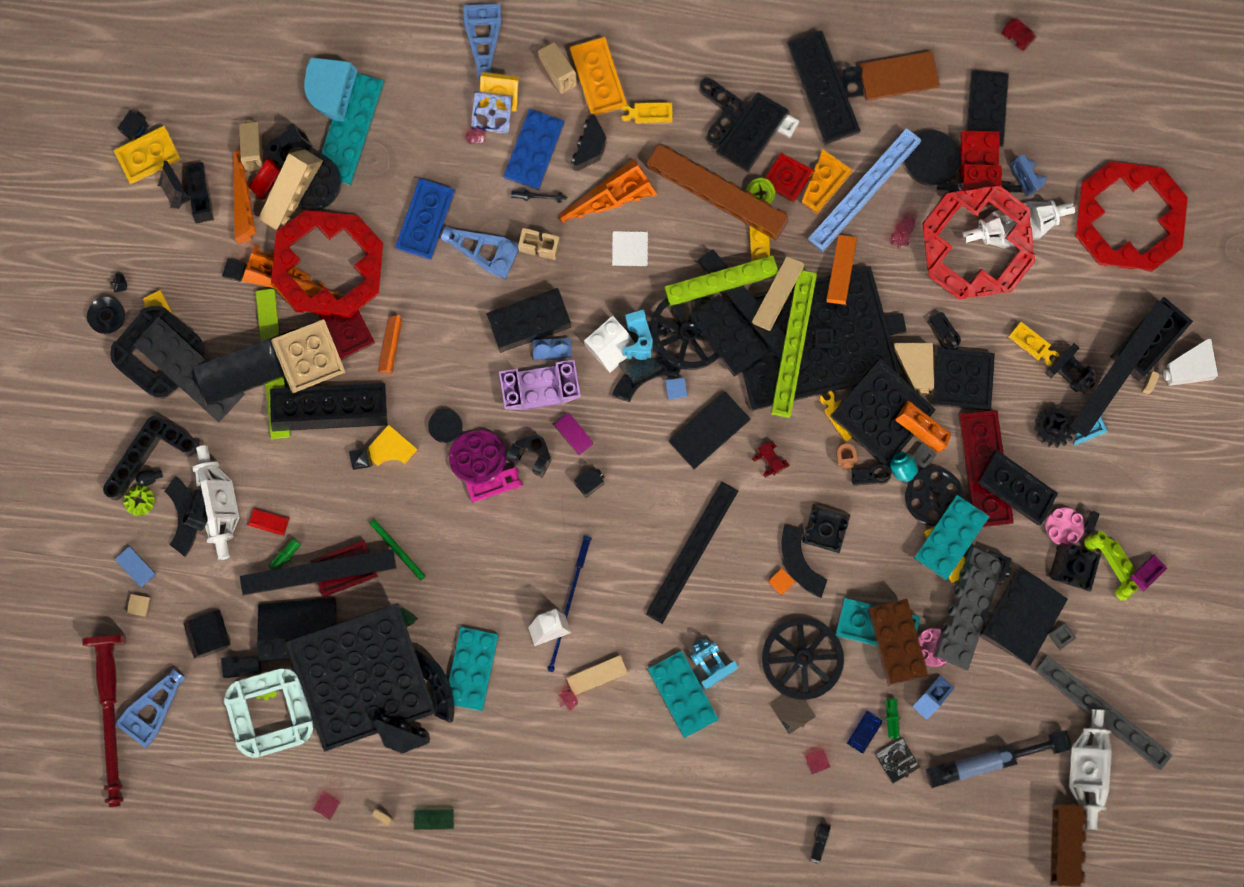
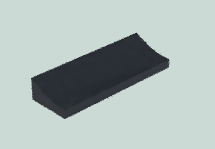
(238, 371)
(328, 407)

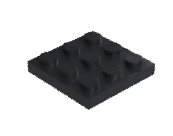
(963, 379)

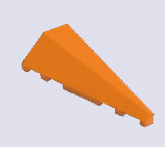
(621, 187)
(243, 217)
(260, 273)

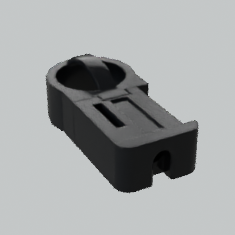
(943, 328)
(867, 477)
(820, 842)

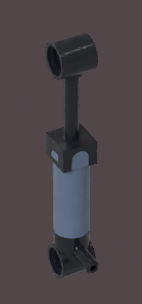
(992, 760)

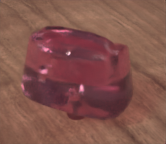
(475, 136)
(906, 225)
(898, 239)
(569, 700)

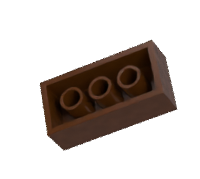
(897, 642)
(1067, 845)

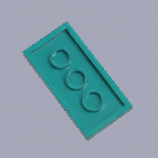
(951, 537)
(855, 622)
(472, 667)
(683, 694)

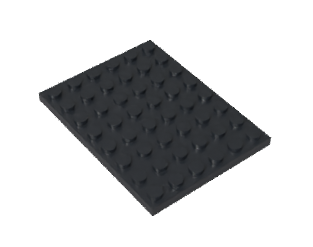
(859, 341)

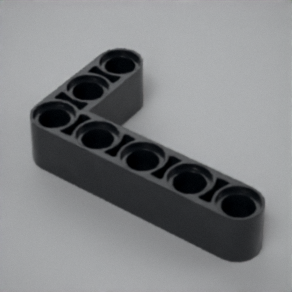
(144, 453)

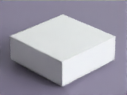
(788, 126)

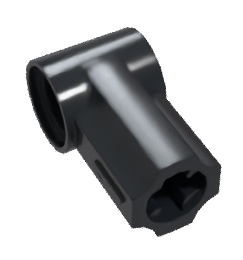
(196, 514)
(235, 666)

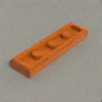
(842, 269)

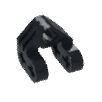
(518, 448)

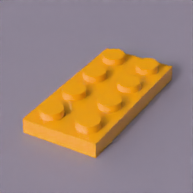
(598, 76)

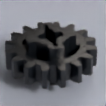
(1059, 433)

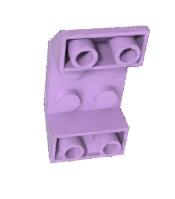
(540, 386)

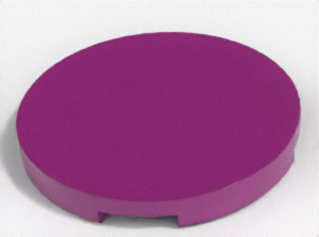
(477, 457)

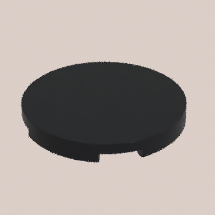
(933, 159)
(323, 187)

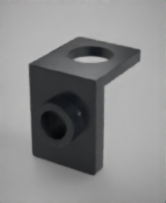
(852, 75)
(1006, 568)

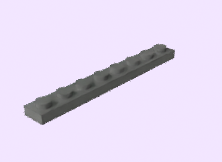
(1113, 720)

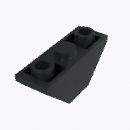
(590, 145)
(400, 734)

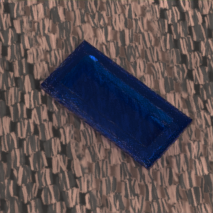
(864, 732)

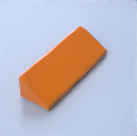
(390, 344)
(923, 427)

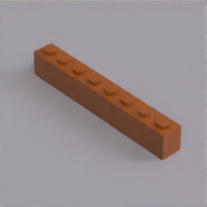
(717, 191)

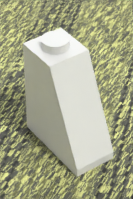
(1192, 366)
(549, 627)

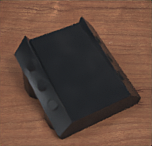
(172, 187)
(826, 528)
(1075, 566)
(207, 634)

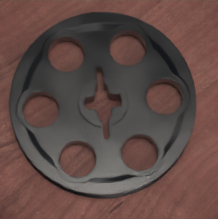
(924, 494)

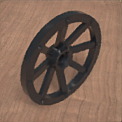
(685, 326)
(826, 631)

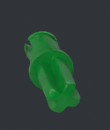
(284, 555)
(892, 718)

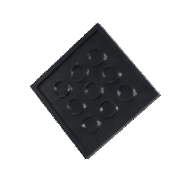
(871, 411)

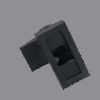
(291, 138)
(1064, 365)

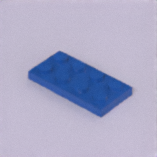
(534, 149)
(425, 219)

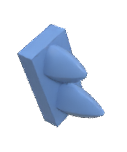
(1025, 175)
(552, 349)

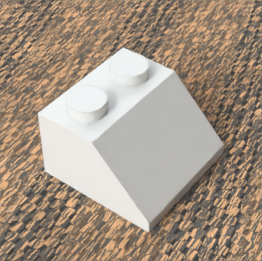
(608, 343)

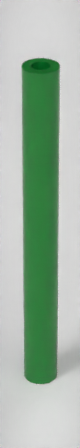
(397, 549)

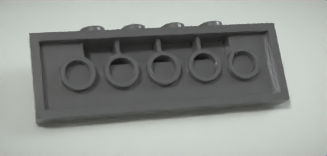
(968, 608)

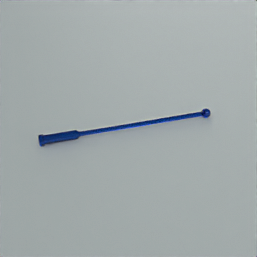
(579, 564)

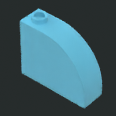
(329, 86)

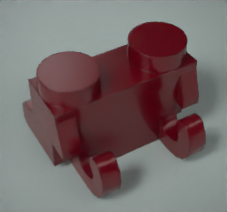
(1019, 32)
(772, 460)

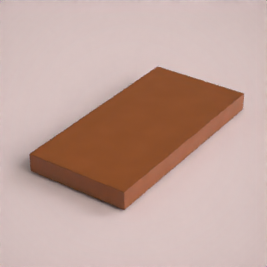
(899, 75)

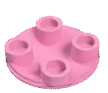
(1065, 526)
(928, 641)

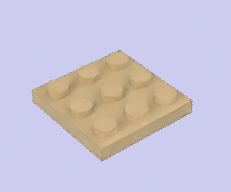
(308, 356)

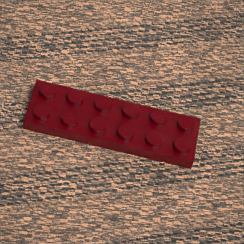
(980, 439)

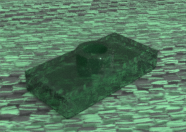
(434, 819)

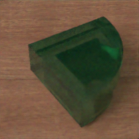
(408, 617)

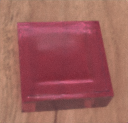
(817, 761)
(326, 806)

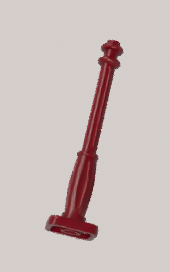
(107, 688)

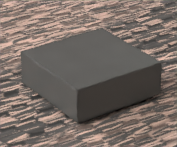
(923, 456)
(1062, 636)

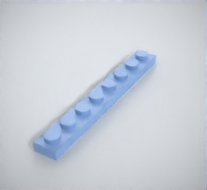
(864, 190)

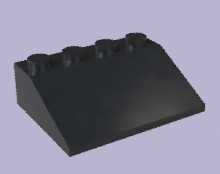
(1023, 616)
(289, 620)

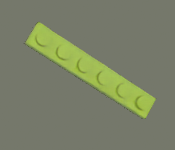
(721, 280)

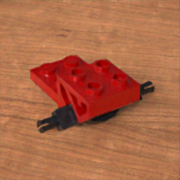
(979, 164)

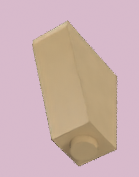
(557, 67)
(251, 146)
(917, 365)

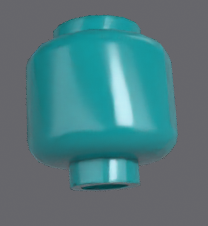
(904, 466)

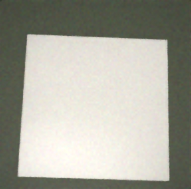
(630, 249)

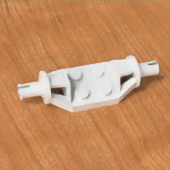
(1001, 224)
(218, 500)
(1091, 769)

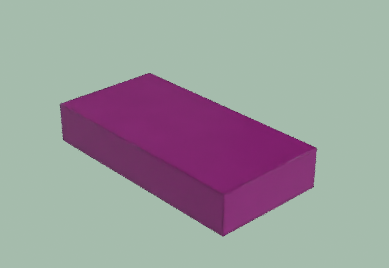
(1148, 572)

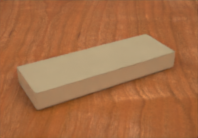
(597, 675)

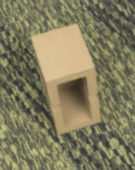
(530, 244)

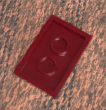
(348, 333)
(330, 587)

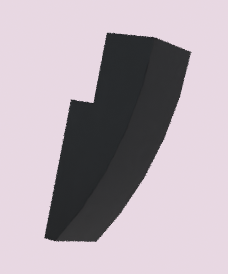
(199, 193)

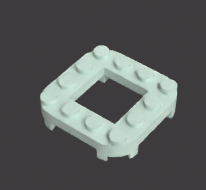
(242, 723)

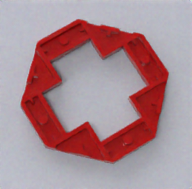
(1134, 176)
(974, 201)
(330, 225)

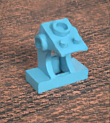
(637, 323)
(701, 650)

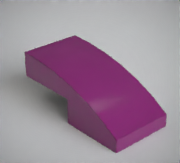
(573, 433)

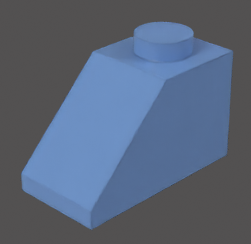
(933, 697)

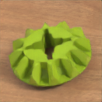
(755, 185)
(142, 508)

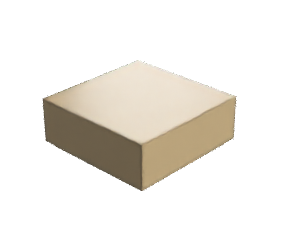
(1151, 382)
(138, 605)
(382, 817)

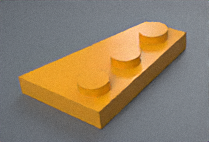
(826, 180)

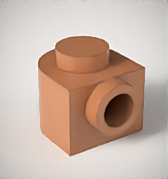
(846, 456)

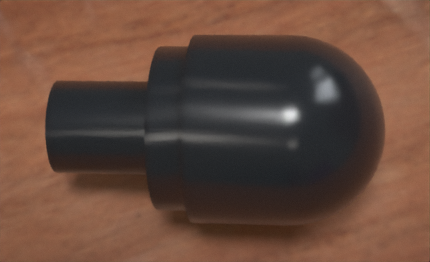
(148, 477)

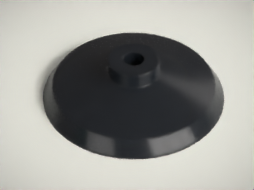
(445, 426)

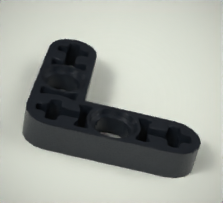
(728, 111)

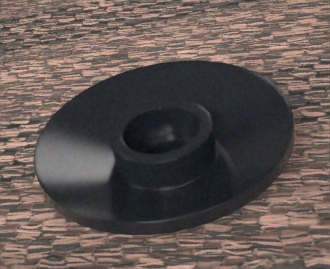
(101, 308)

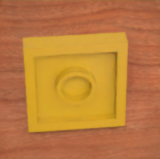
(501, 85)

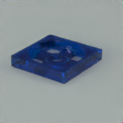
(506, 99)

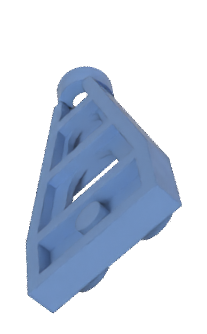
(483, 15)
(503, 259)
(138, 728)

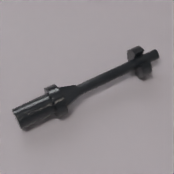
(528, 195)

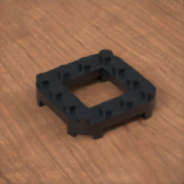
(123, 348)

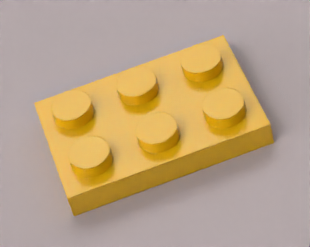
(146, 154)

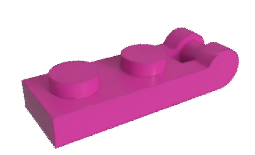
(496, 486)

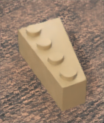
(289, 188)

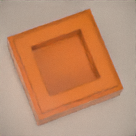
(781, 581)

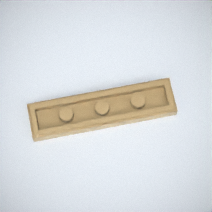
(778, 293)

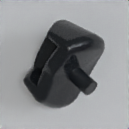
(119, 283)

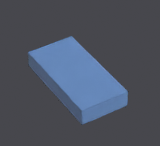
(135, 567)

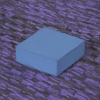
(676, 388)

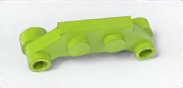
(1118, 561)

